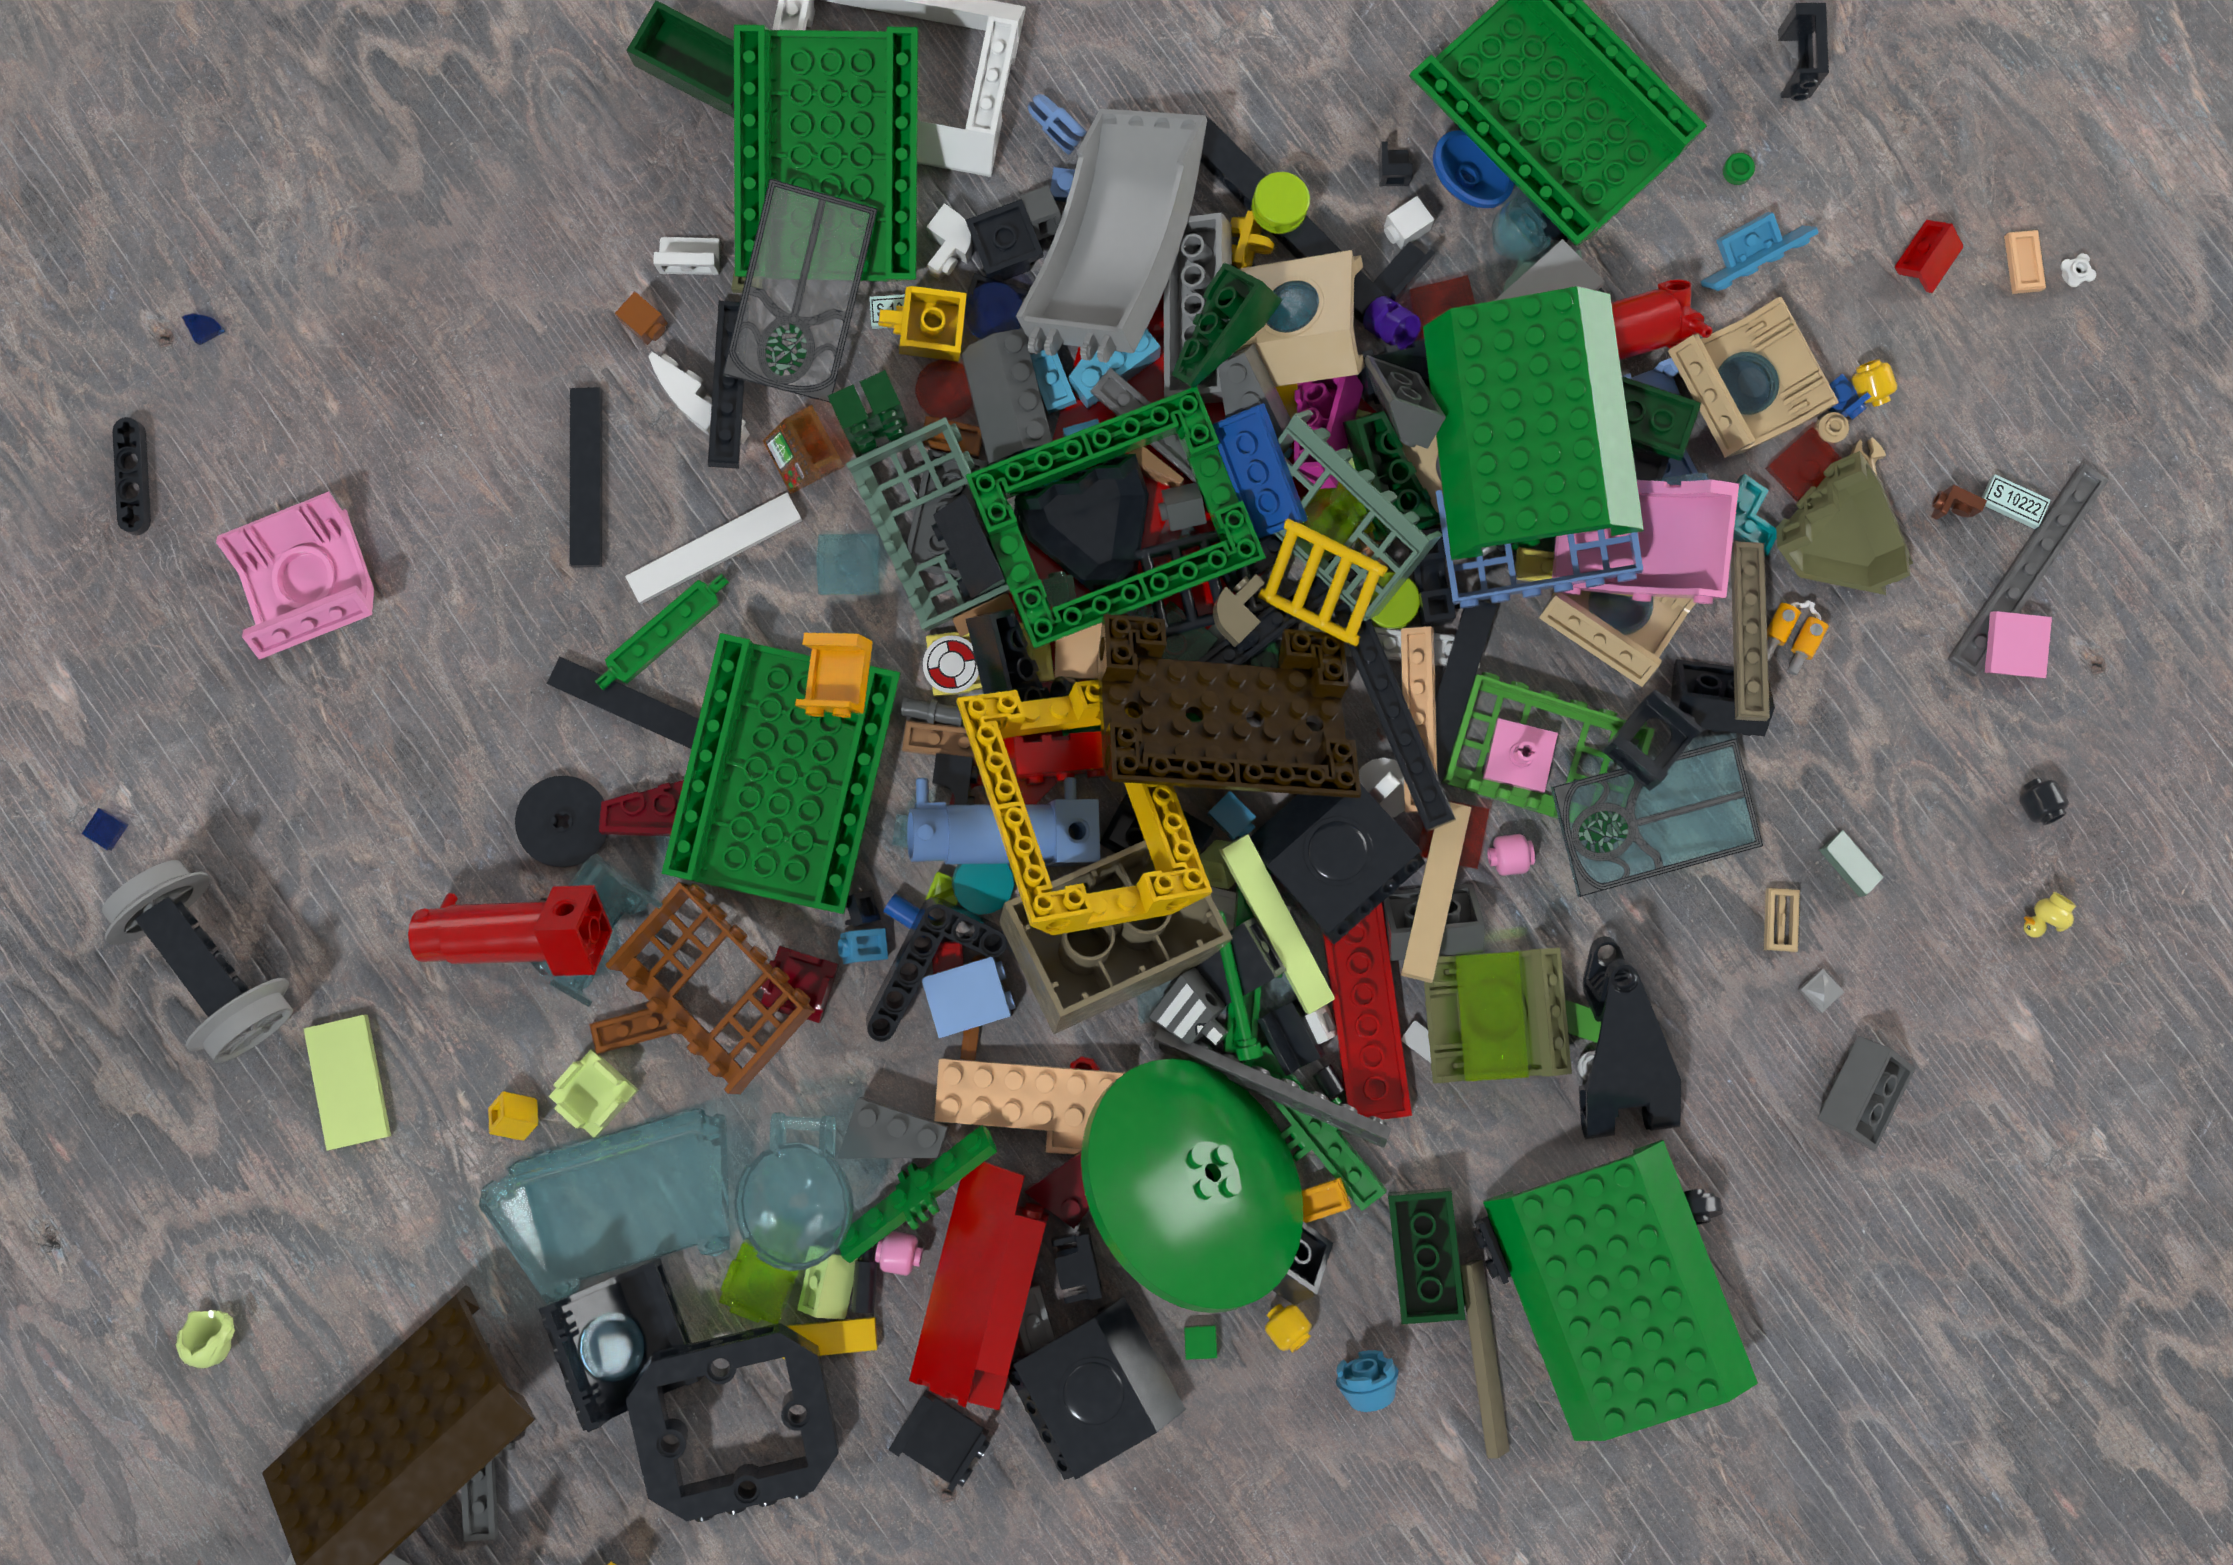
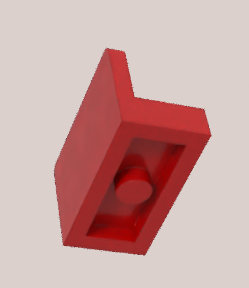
(1930, 254)

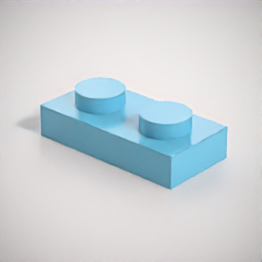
(1052, 382)

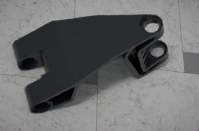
(1631, 1054)

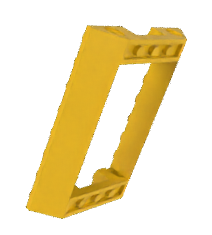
(1179, 871)

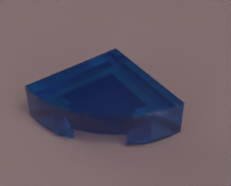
(202, 327)

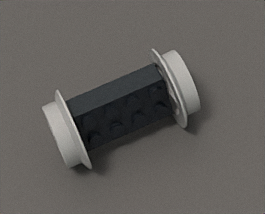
(157, 906)

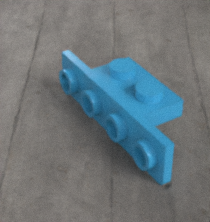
(1752, 246)

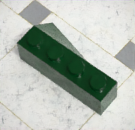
(1380, 451)

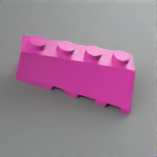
(1332, 404)

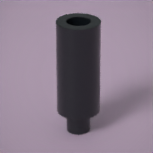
(864, 1283)

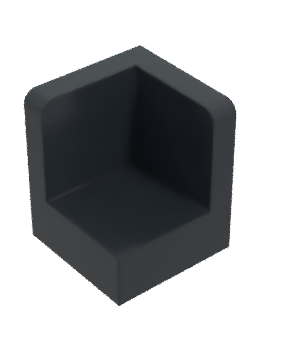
(1393, 166)

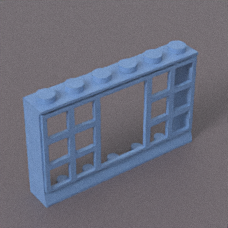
(1534, 588)

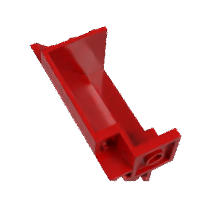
(980, 1289)

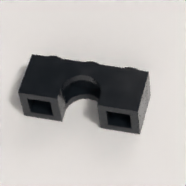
(1435, 597)
(957, 775)

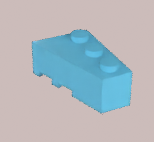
(1125, 364)

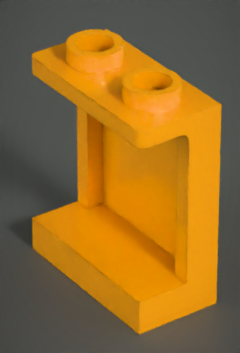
(836, 674)

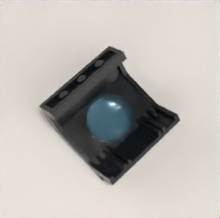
(609, 1335)

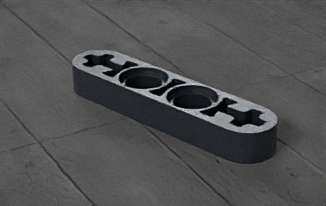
(137, 475)

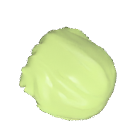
(205, 1338)

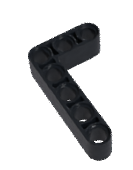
(922, 957)

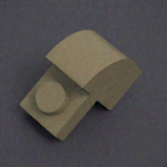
(1231, 614)

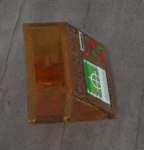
(802, 450)

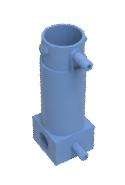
(972, 836)

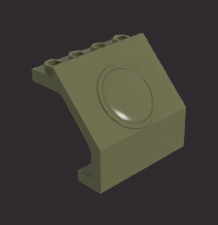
(1542, 1008)

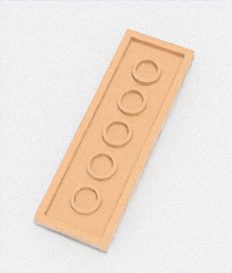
(1018, 1094)

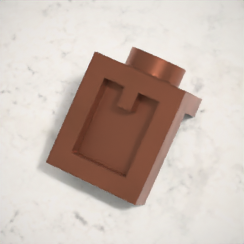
(1960, 500)

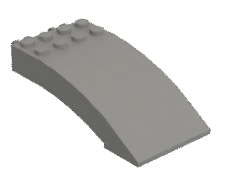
(1116, 234)

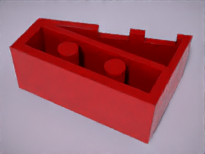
(1059, 757)

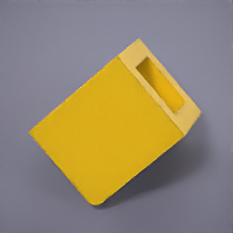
(513, 1116)

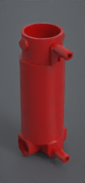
(1657, 319)

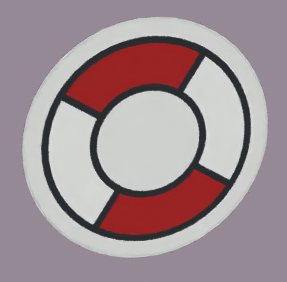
(950, 664)

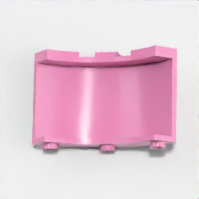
(1681, 548)

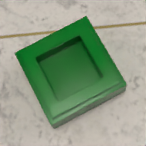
(1200, 1342)

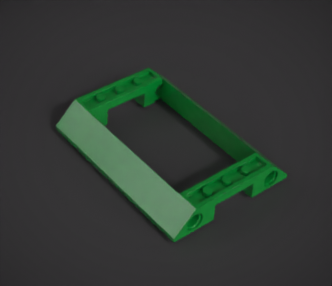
(1176, 414)

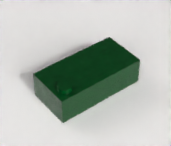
(1426, 1256)

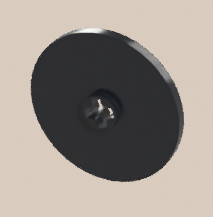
(537, 820)

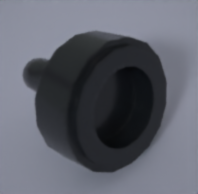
(1062, 686)

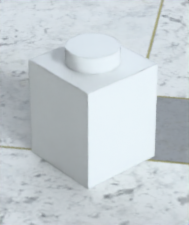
(1408, 223)

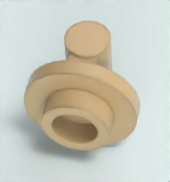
(1832, 427)

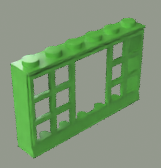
(1546, 701)

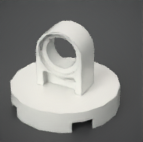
(1385, 784)

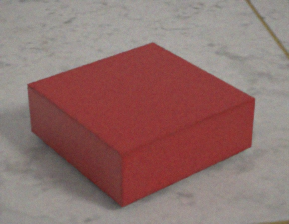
(948, 956)

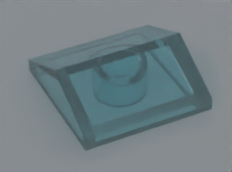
(848, 564)

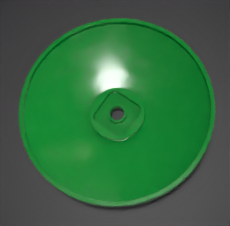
(1159, 1213)

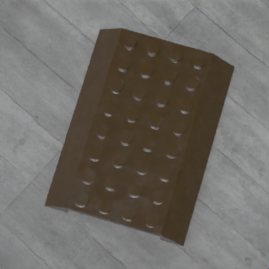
(397, 1444)

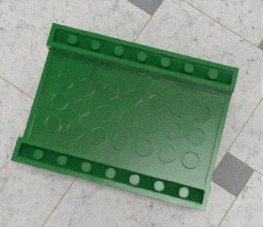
(1560, 109)
(831, 119)
(1531, 420)
(773, 793)
(1621, 1296)

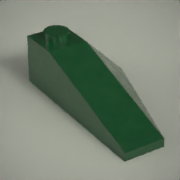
(1232, 314)

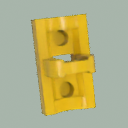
(1250, 241)

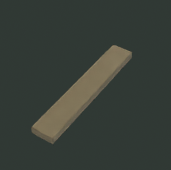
(1749, 631)
(1484, 1359)

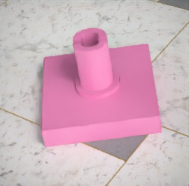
(1520, 755)

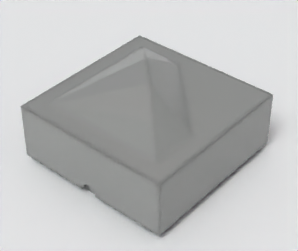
(1821, 990)

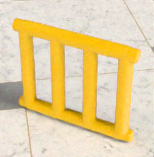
(1348, 556)

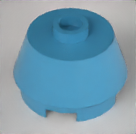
(1368, 1381)

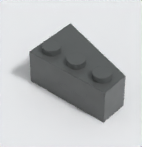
(1248, 384)

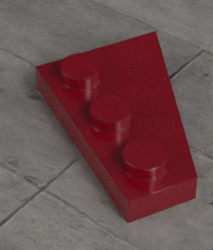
(642, 812)
(1062, 1192)

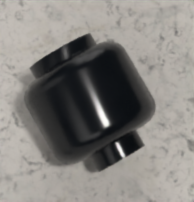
(2043, 801)

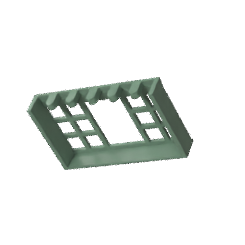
(1378, 503)
(890, 534)

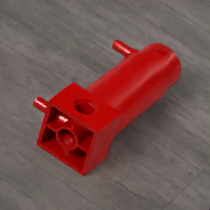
(563, 931)

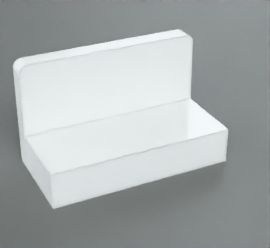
(688, 256)

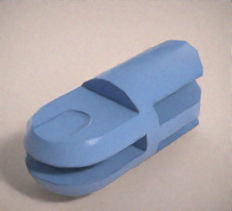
(1056, 123)

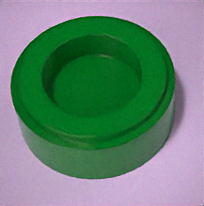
(1738, 168)

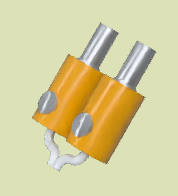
(1808, 638)

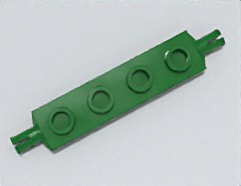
(662, 632)

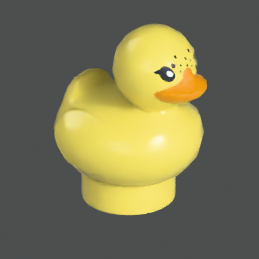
(2053, 910)

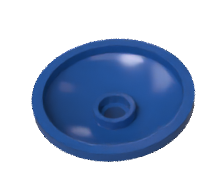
(1469, 172)

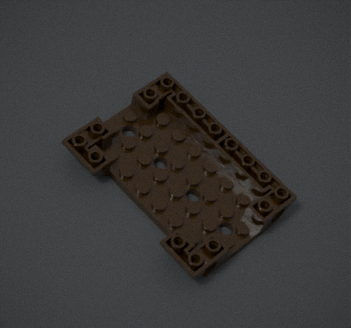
(1223, 746)

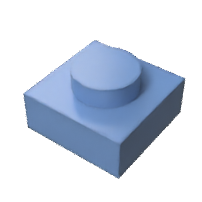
(1061, 183)

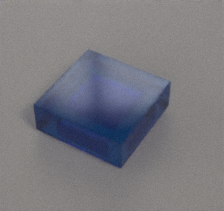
(104, 829)

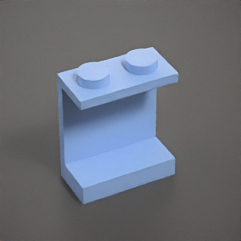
(968, 996)

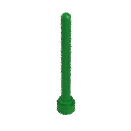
(1247, 1046)

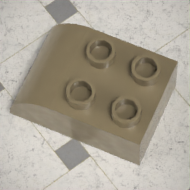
(1107, 965)

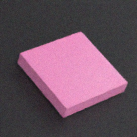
(2018, 644)

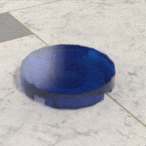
(992, 309)

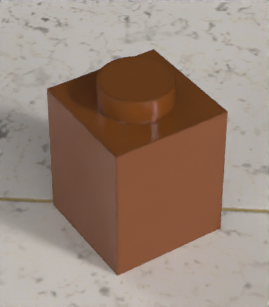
(641, 318)

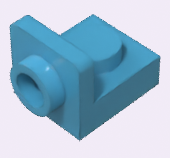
(863, 946)

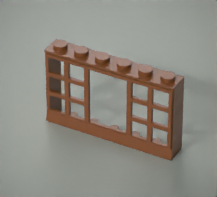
(680, 1020)

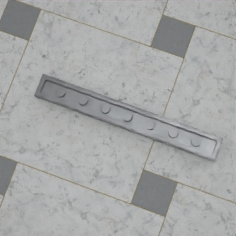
(2031, 564)

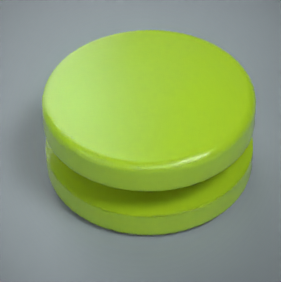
(1280, 202)
(1400, 608)

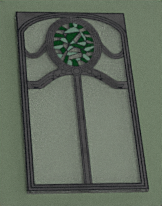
(800, 291)

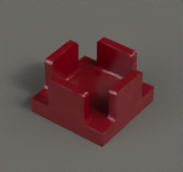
(806, 972)

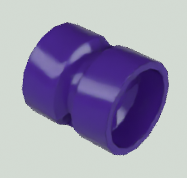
(1391, 322)

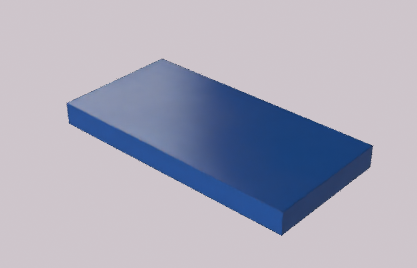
(1259, 470)

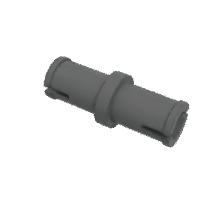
(931, 711)

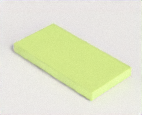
(347, 1082)

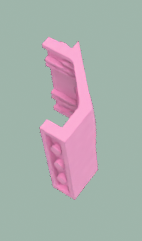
(299, 574)

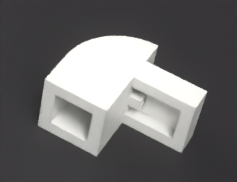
(953, 235)

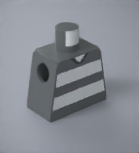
(1191, 1010)

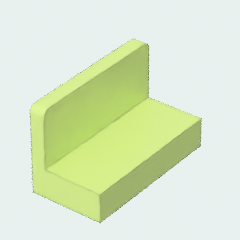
(827, 1288)

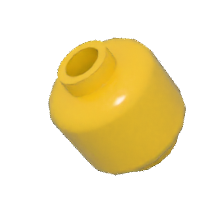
(1875, 379)
(1288, 1327)

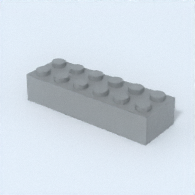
(1199, 258)

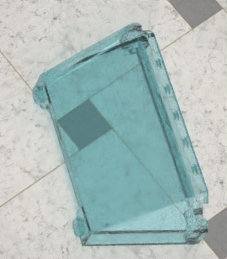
(615, 1201)

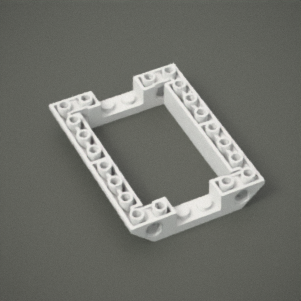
(940, 145)

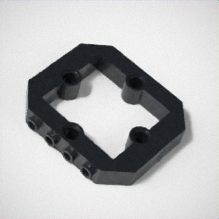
(723, 1493)

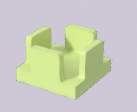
(591, 1093)

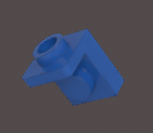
(1849, 402)

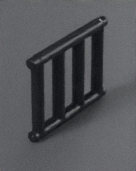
(1175, 550)

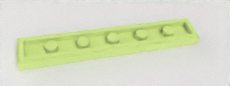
(1277, 923)

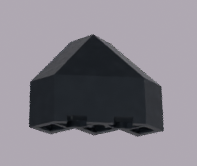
(1090, 521)

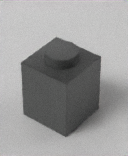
(1042, 211)
(1182, 507)

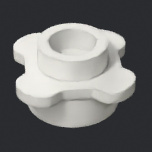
(2070, 274)

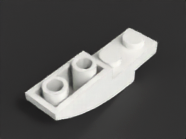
(687, 392)

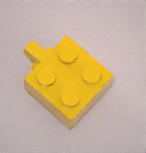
(928, 323)

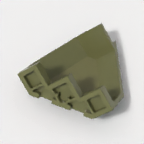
(1846, 531)

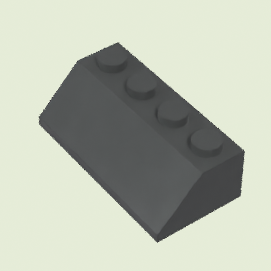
(1005, 395)

